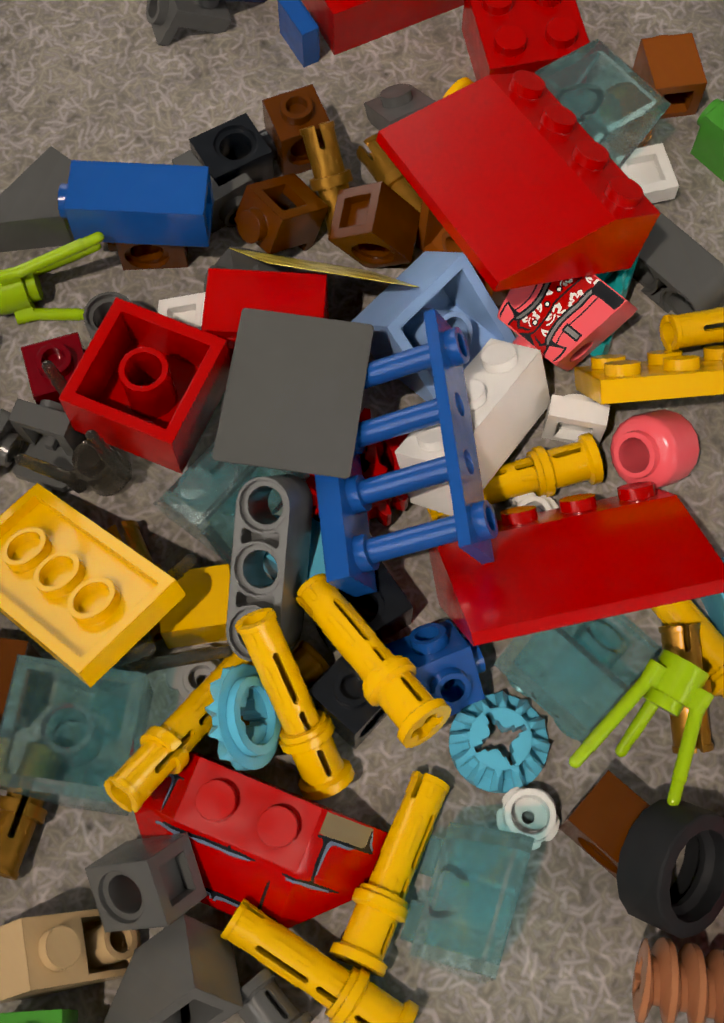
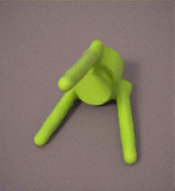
(22, 286)
(667, 685)

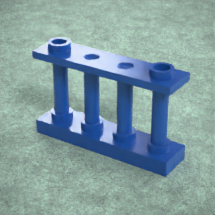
(343, 503)

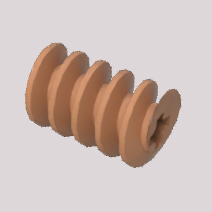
(678, 982)

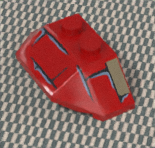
(262, 841)

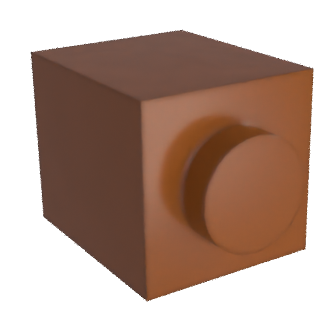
(673, 70)

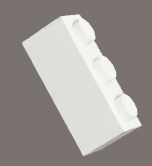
(505, 400)

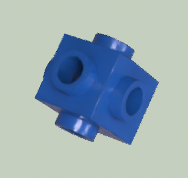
(444, 663)

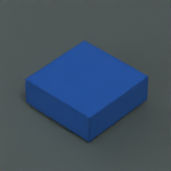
(299, 31)

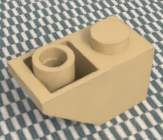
(60, 954)

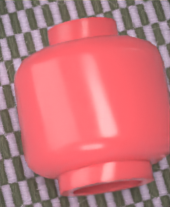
(655, 448)

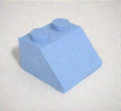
(450, 287)

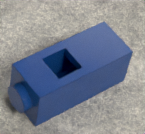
(139, 202)

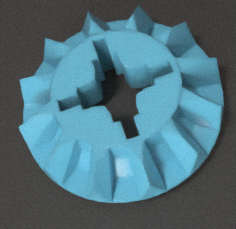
(238, 695)
(489, 768)

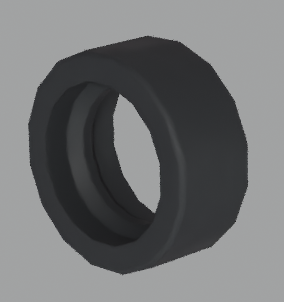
(648, 864)

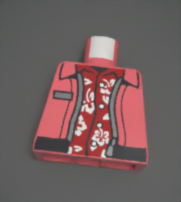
(565, 317)

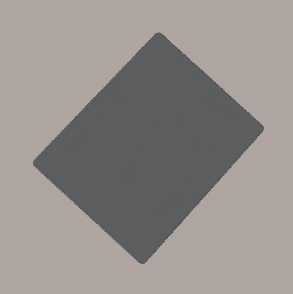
(294, 393)

